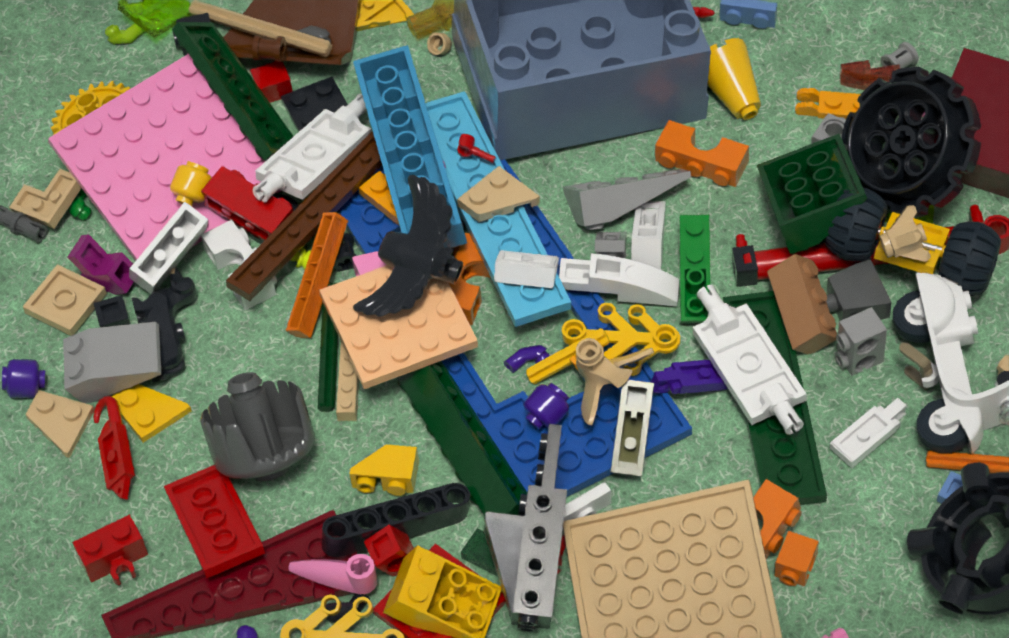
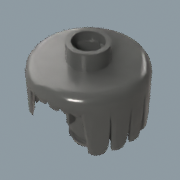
(258, 428)

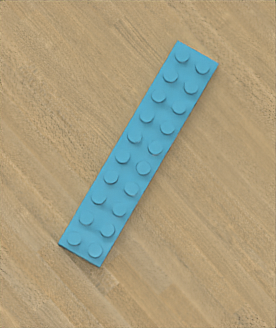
(508, 232)

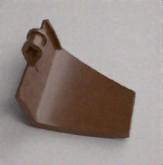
(336, 16)

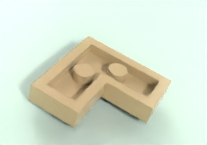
(51, 204)

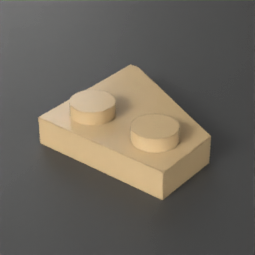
(496, 195)
(59, 419)

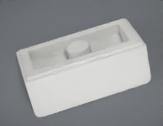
(526, 269)

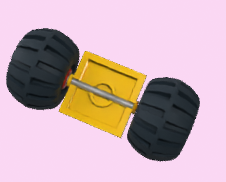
(966, 257)

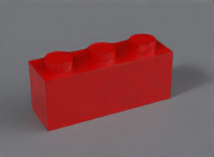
(234, 199)

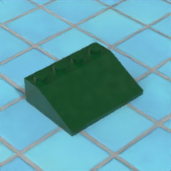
(806, 190)

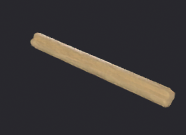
(259, 27)

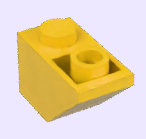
(393, 464)

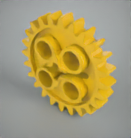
(85, 103)

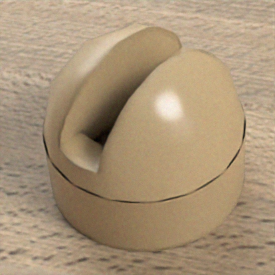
(436, 40)

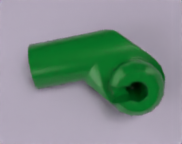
(78, 207)

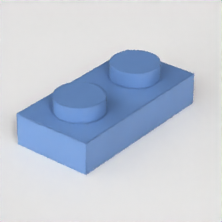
(753, 12)

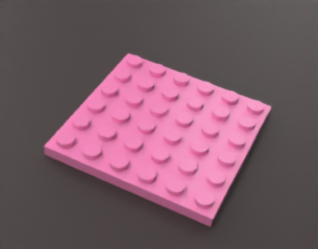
(136, 142)

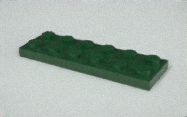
(234, 86)

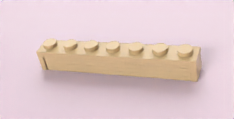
(347, 389)

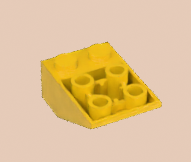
(441, 596)

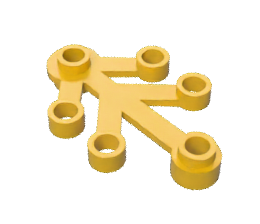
(627, 336)
(338, 629)

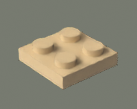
(64, 300)

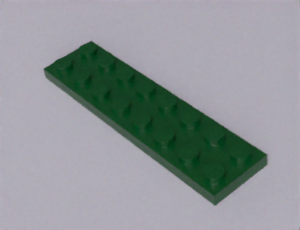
(779, 457)

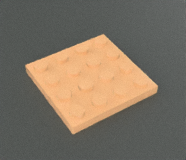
(400, 341)

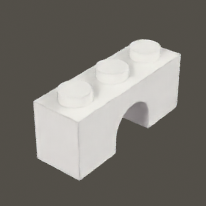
(231, 246)

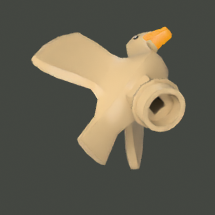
(600, 371)

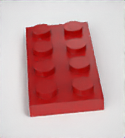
(214, 520)

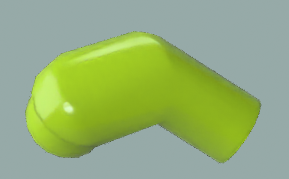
(126, 36)

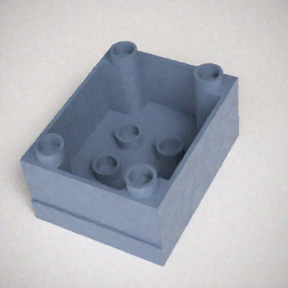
(580, 69)

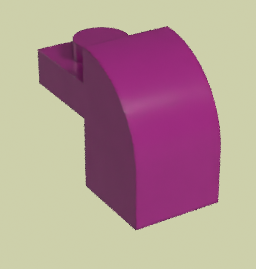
(102, 268)

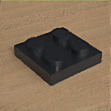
(311, 100)

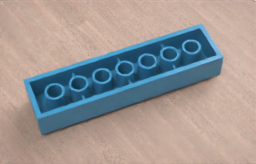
(404, 133)

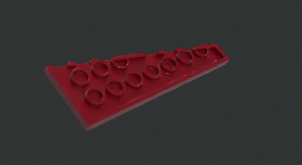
(237, 593)

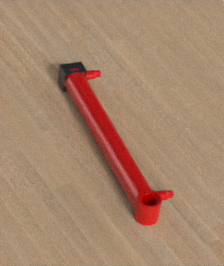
(753, 265)

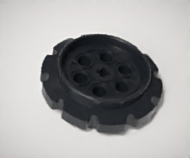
(911, 140)

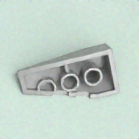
(601, 202)

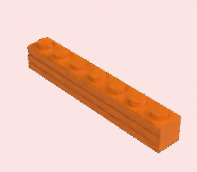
(316, 274)

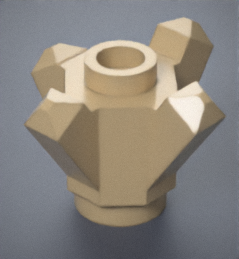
(905, 237)

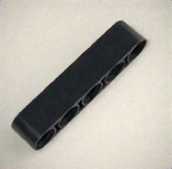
(406, 509)

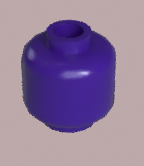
(22, 378)
(546, 406)

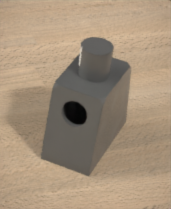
(857, 290)

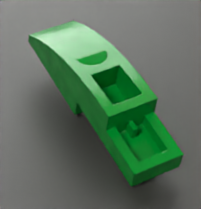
(694, 266)

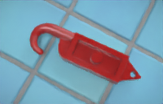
(114, 448)

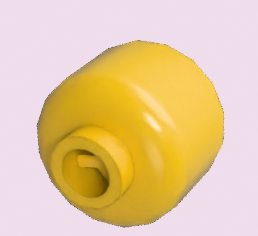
(189, 182)

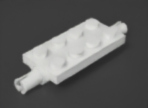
(313, 152)
(748, 362)

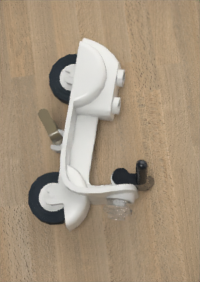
(941, 316)

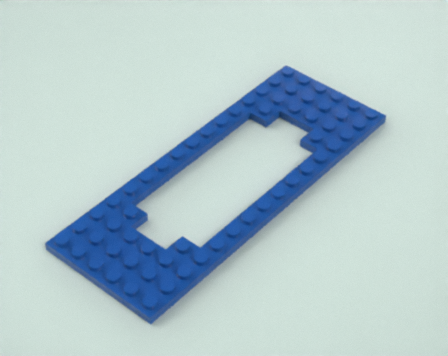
(583, 449)

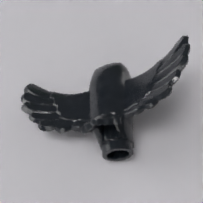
(415, 255)

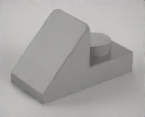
(611, 243)

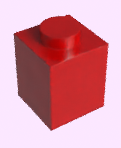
(272, 80)

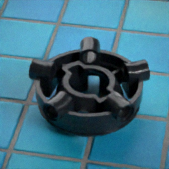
(957, 537)

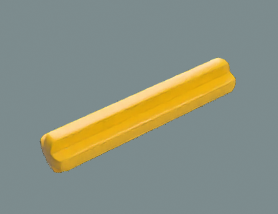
(560, 359)

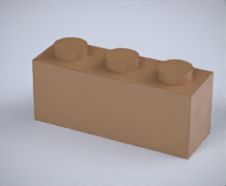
(802, 304)

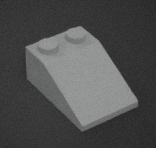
(110, 359)

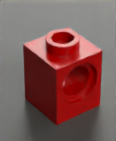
(388, 549)

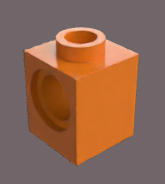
(796, 559)

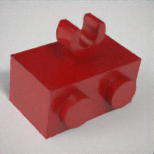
(111, 550)

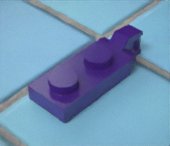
(688, 378)

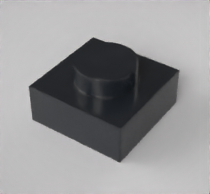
(111, 312)

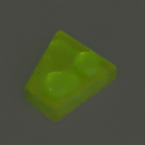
(155, 15)

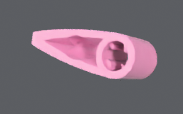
(339, 573)

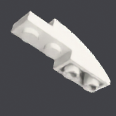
(616, 275)

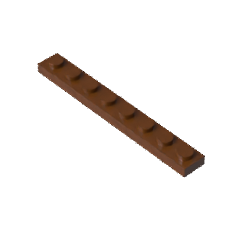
(305, 220)

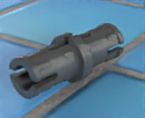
(21, 224)

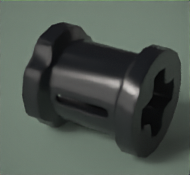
(345, 254)

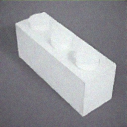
(168, 248)

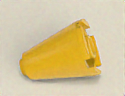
(733, 78)

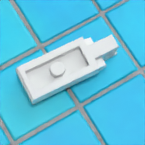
(868, 432)

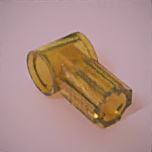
(431, 19)

